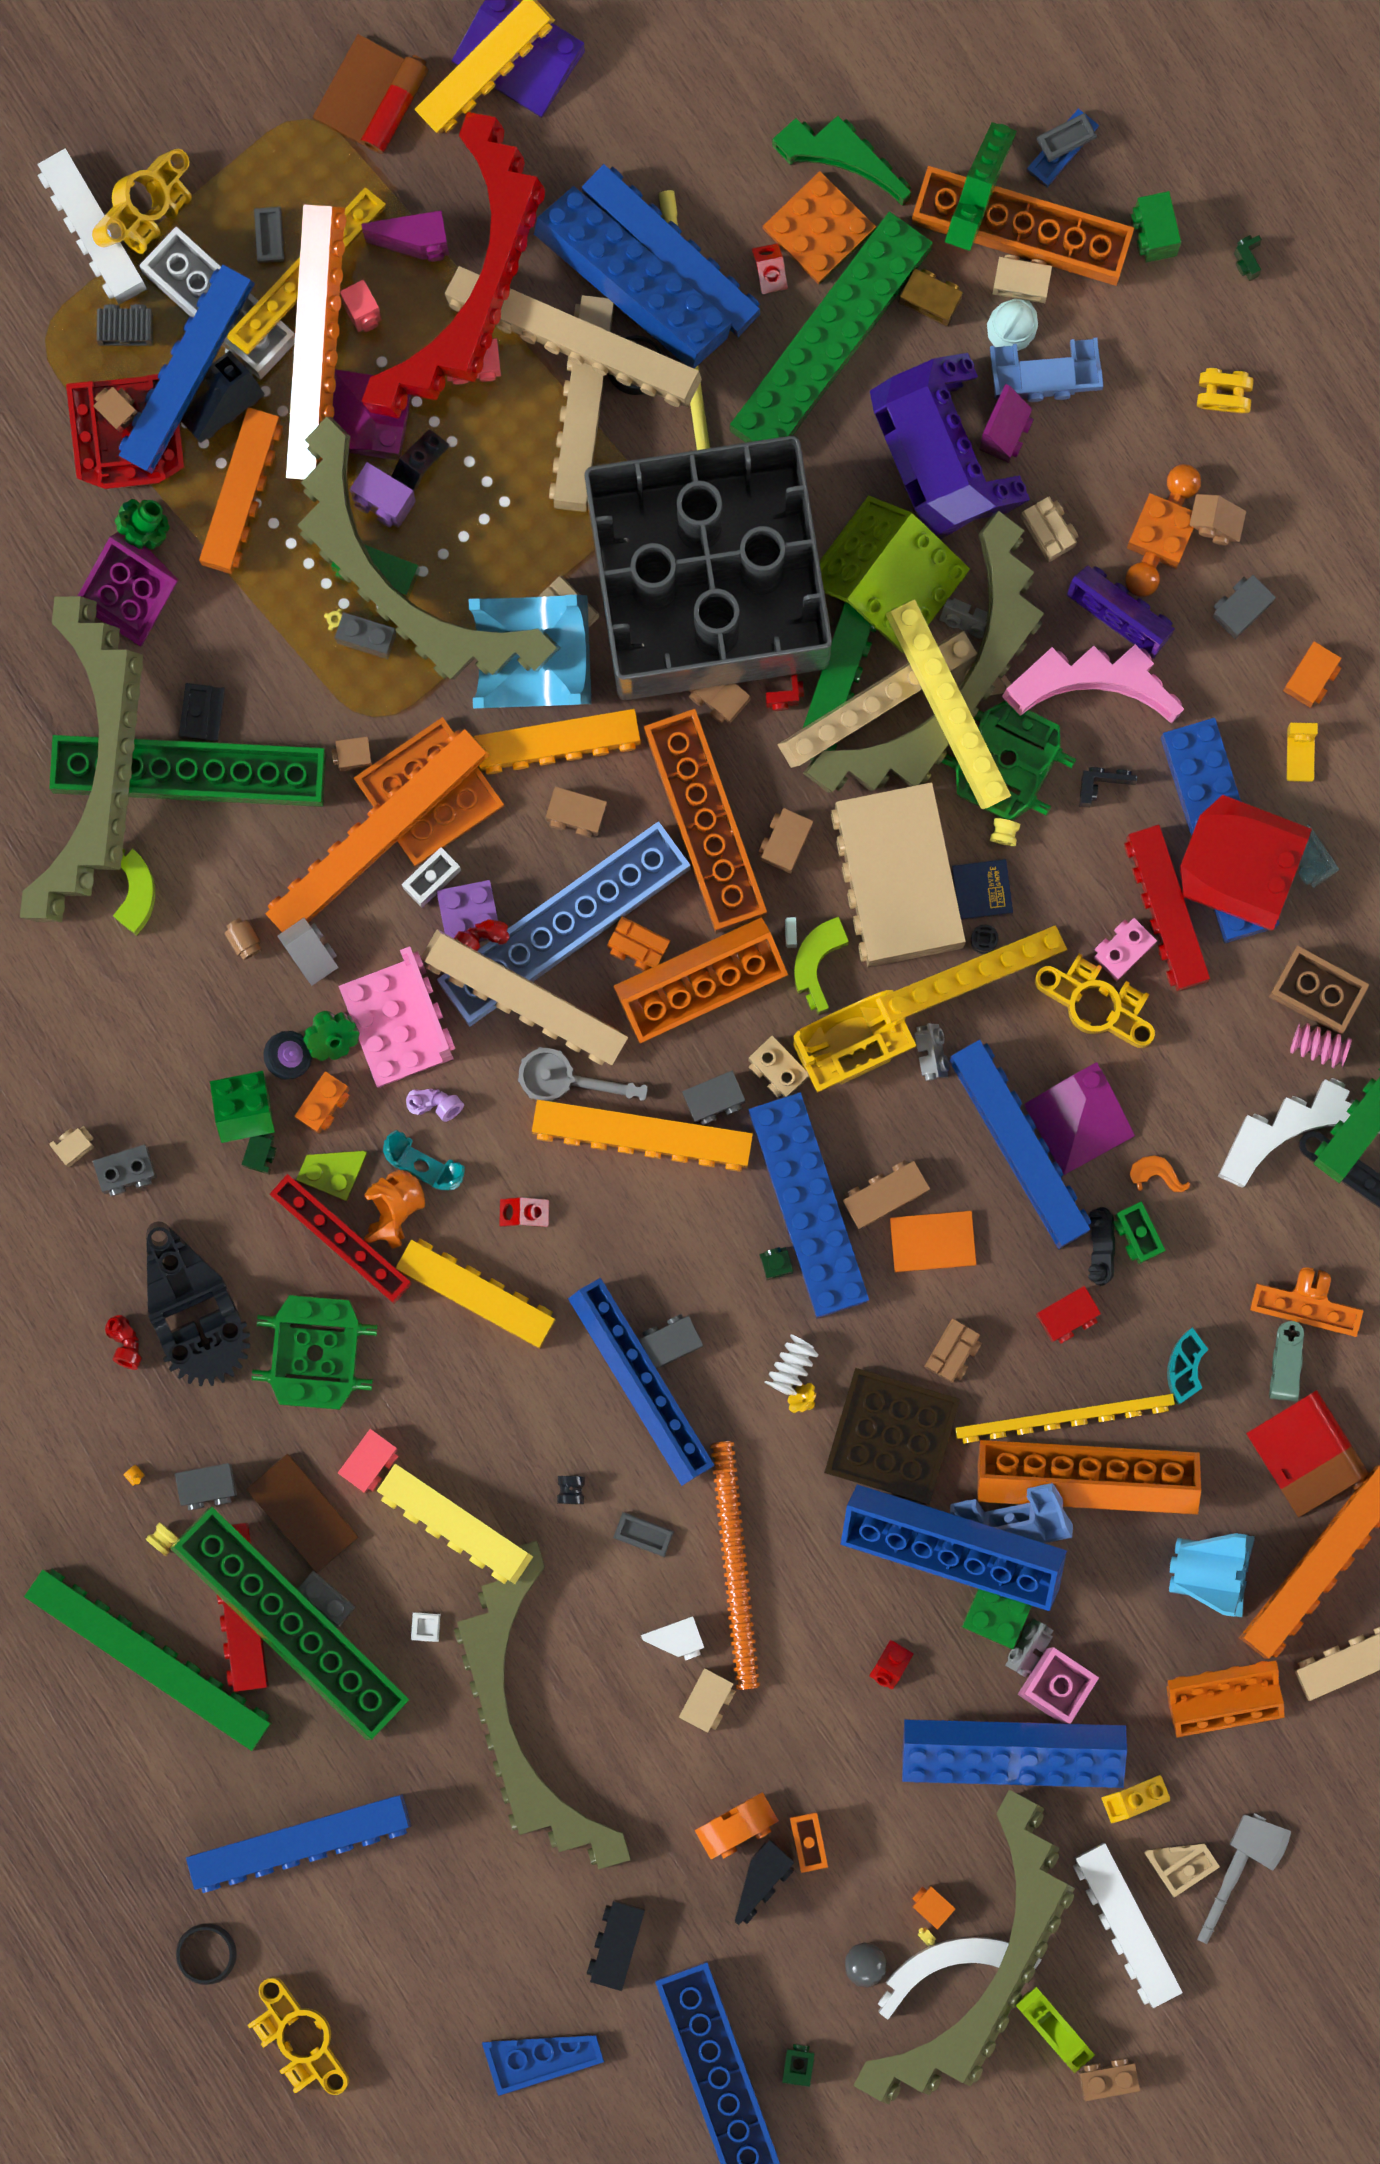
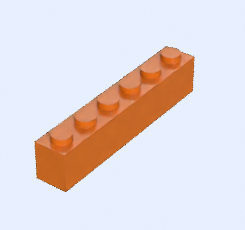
(240, 490)

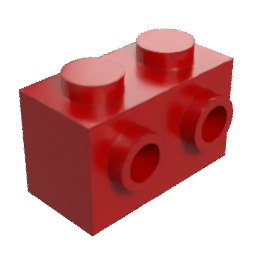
(1069, 1314)

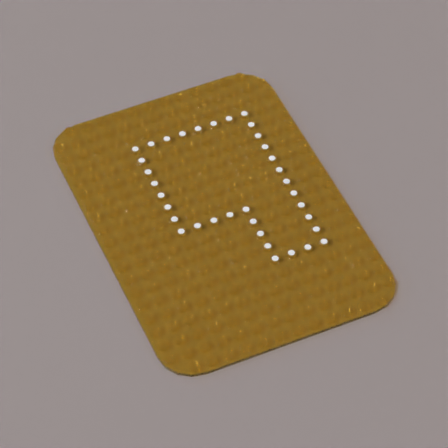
(480, 509)

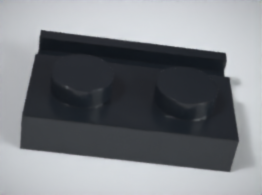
(201, 712)

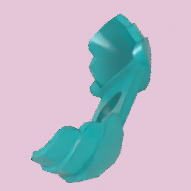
(401, 1155)

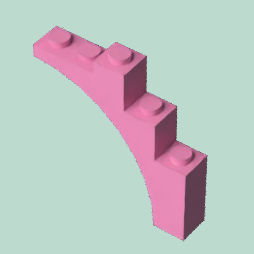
(1127, 676)

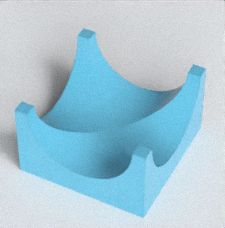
(563, 678)

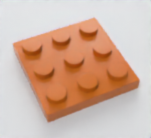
(819, 227)

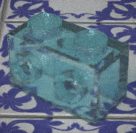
(1316, 862)

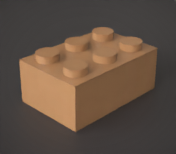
(1318, 990)

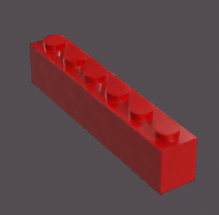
(1167, 908)
(340, 1239)
(244, 1645)

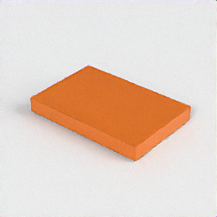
(933, 1241)

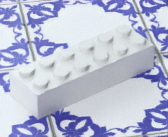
(184, 275)

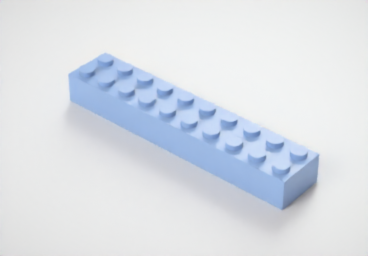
(578, 914)

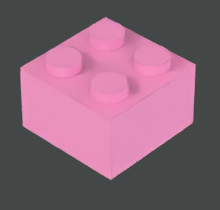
(1058, 1686)

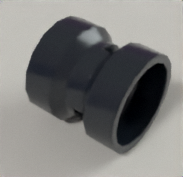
(982, 943)
(570, 1496)

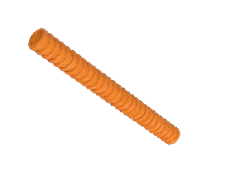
(735, 1565)

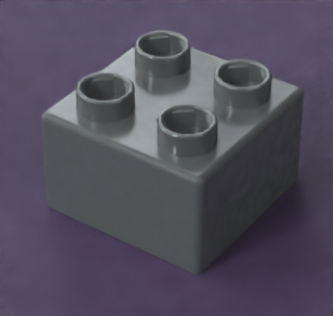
(708, 567)

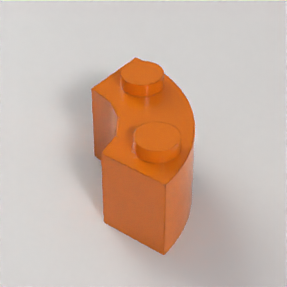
(736, 1826)

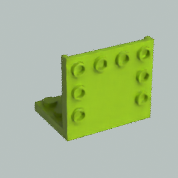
(887, 561)

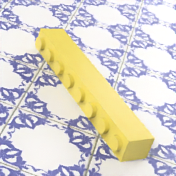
(948, 704)

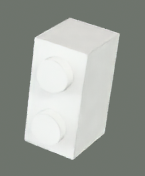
(431, 877)

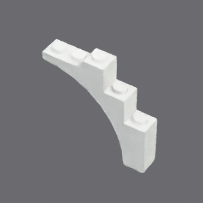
(1258, 1138)

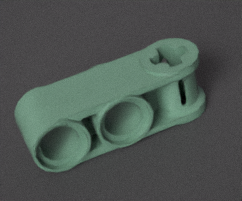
(1287, 1364)

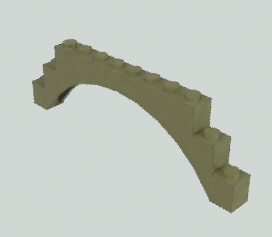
(336, 534)
(1007, 626)
(100, 833)
(530, 1799)
(1037, 1915)

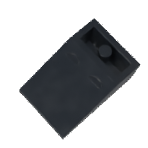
(221, 397)
(763, 1873)

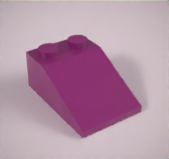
(412, 235)
(1006, 426)

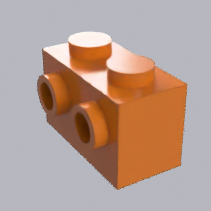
(322, 1102)

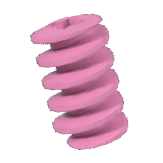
(1320, 1045)

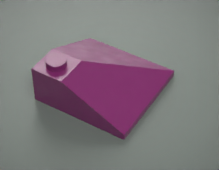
(369, 432)
(128, 588)
(1079, 1118)

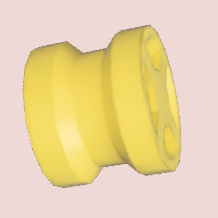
(1005, 832)
(162, 1539)

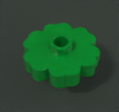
(142, 523)
(331, 1035)

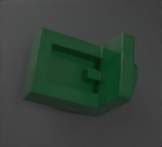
(1246, 262)

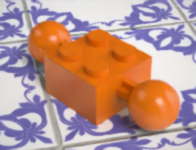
(1162, 530)

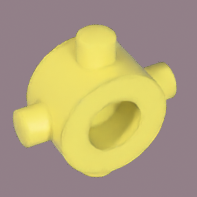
(333, 619)
(926, 1936)

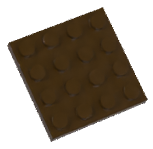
(892, 1436)

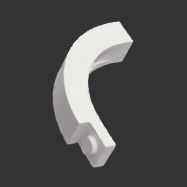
(938, 1956)

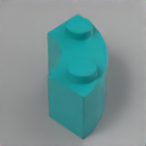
(1183, 1366)

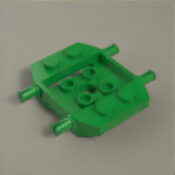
(1031, 763)
(292, 1348)

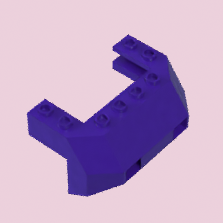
(934, 448)

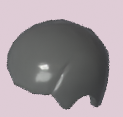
(865, 1965)

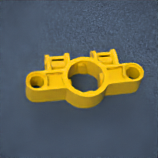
(126, 221)
(1121, 1021)
(286, 2010)

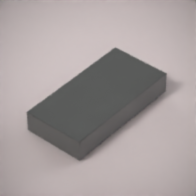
(1066, 137)
(269, 234)
(643, 1534)

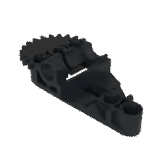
(181, 1287)

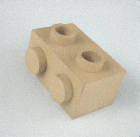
(778, 1068)

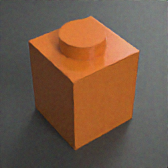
(932, 1906)

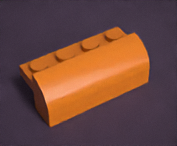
(1225, 1698)

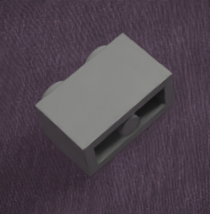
(307, 950)

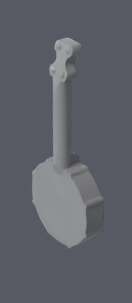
(548, 1077)

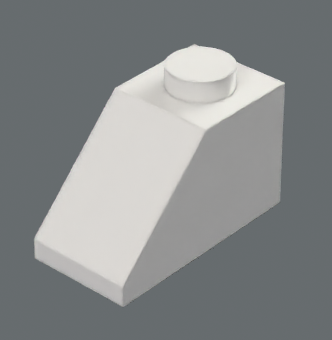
(678, 1638)

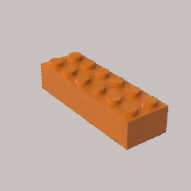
(700, 980)

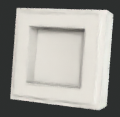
(425, 1627)

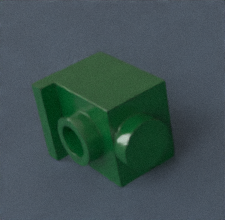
(259, 1153)
(776, 1263)
(798, 2076)

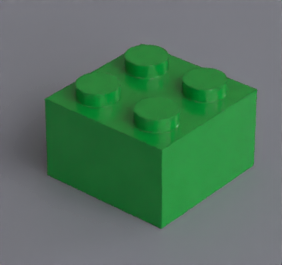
(1156, 227)
(242, 1106)
(996, 1618)

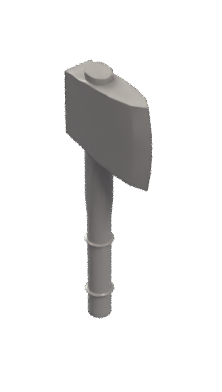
(1255, 1840)

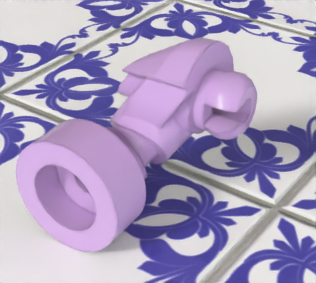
(424, 1100)

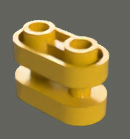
(1215, 380)

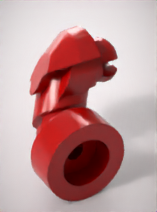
(490, 929)
(121, 1331)

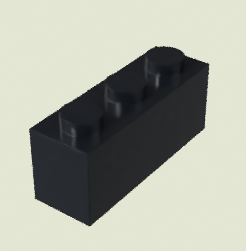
(615, 1945)

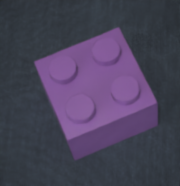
(382, 496)
(466, 906)

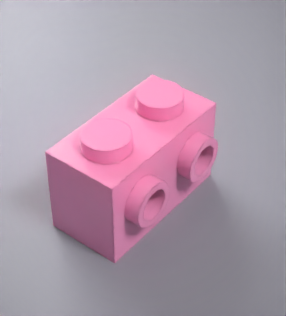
(1124, 949)

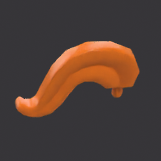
(1153, 1166)

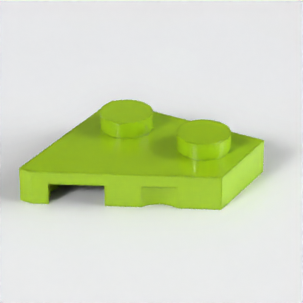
(332, 1172)

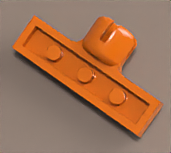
(1308, 1304)

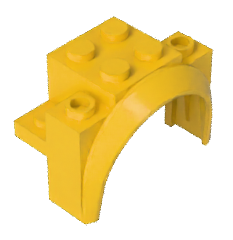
(850, 1043)

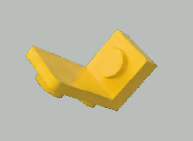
(1301, 751)
(1136, 1799)

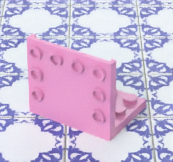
(398, 1020)

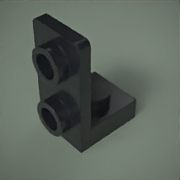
(419, 459)
(1090, 791)

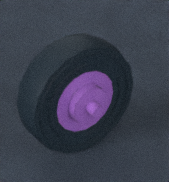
(287, 1055)

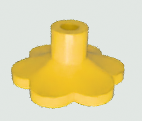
(804, 1399)

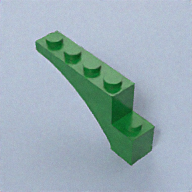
(840, 148)
(980, 186)

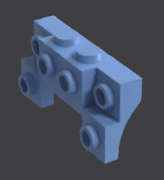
(1048, 377)
(1039, 1520)

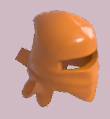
(395, 1200)

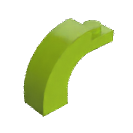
(141, 895)
(819, 943)
(1055, 2029)

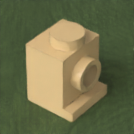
(73, 1145)

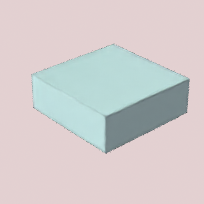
(790, 932)

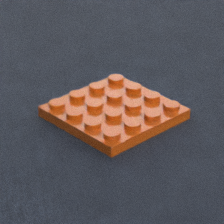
(453, 816)

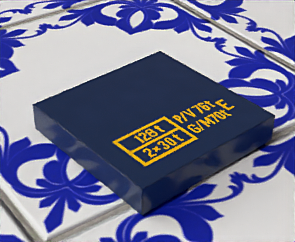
(982, 889)

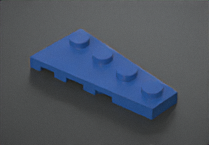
(536, 2060)

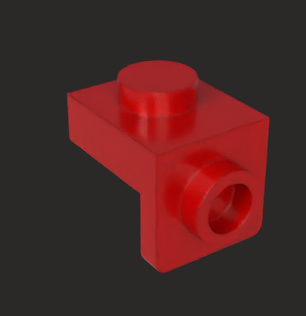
(783, 699)
(891, 1665)

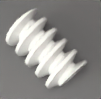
(792, 1366)

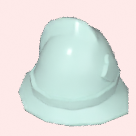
(1013, 324)

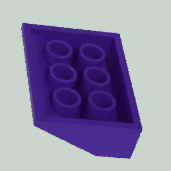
(538, 74)
(1119, 610)

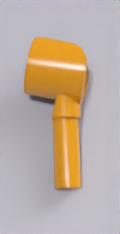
(134, 1475)

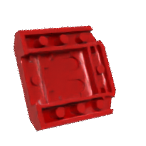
(98, 441)
(1242, 861)

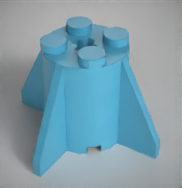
(1213, 1571)

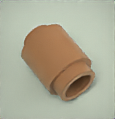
(243, 938)

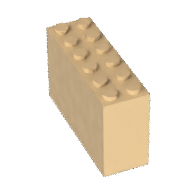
(898, 875)

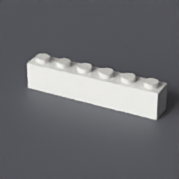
(82, 216)
(1127, 1925)

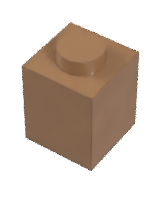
(352, 754)

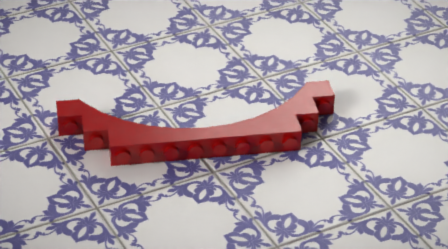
(463, 343)

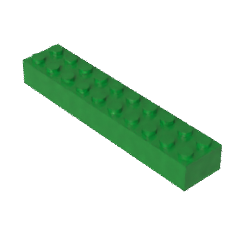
(833, 332)
(199, 771)
(289, 1623)

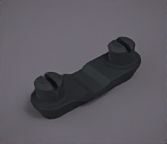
(1103, 1246)

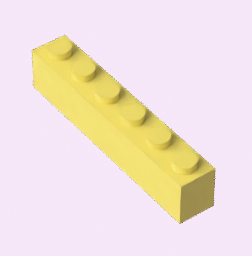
(455, 1524)

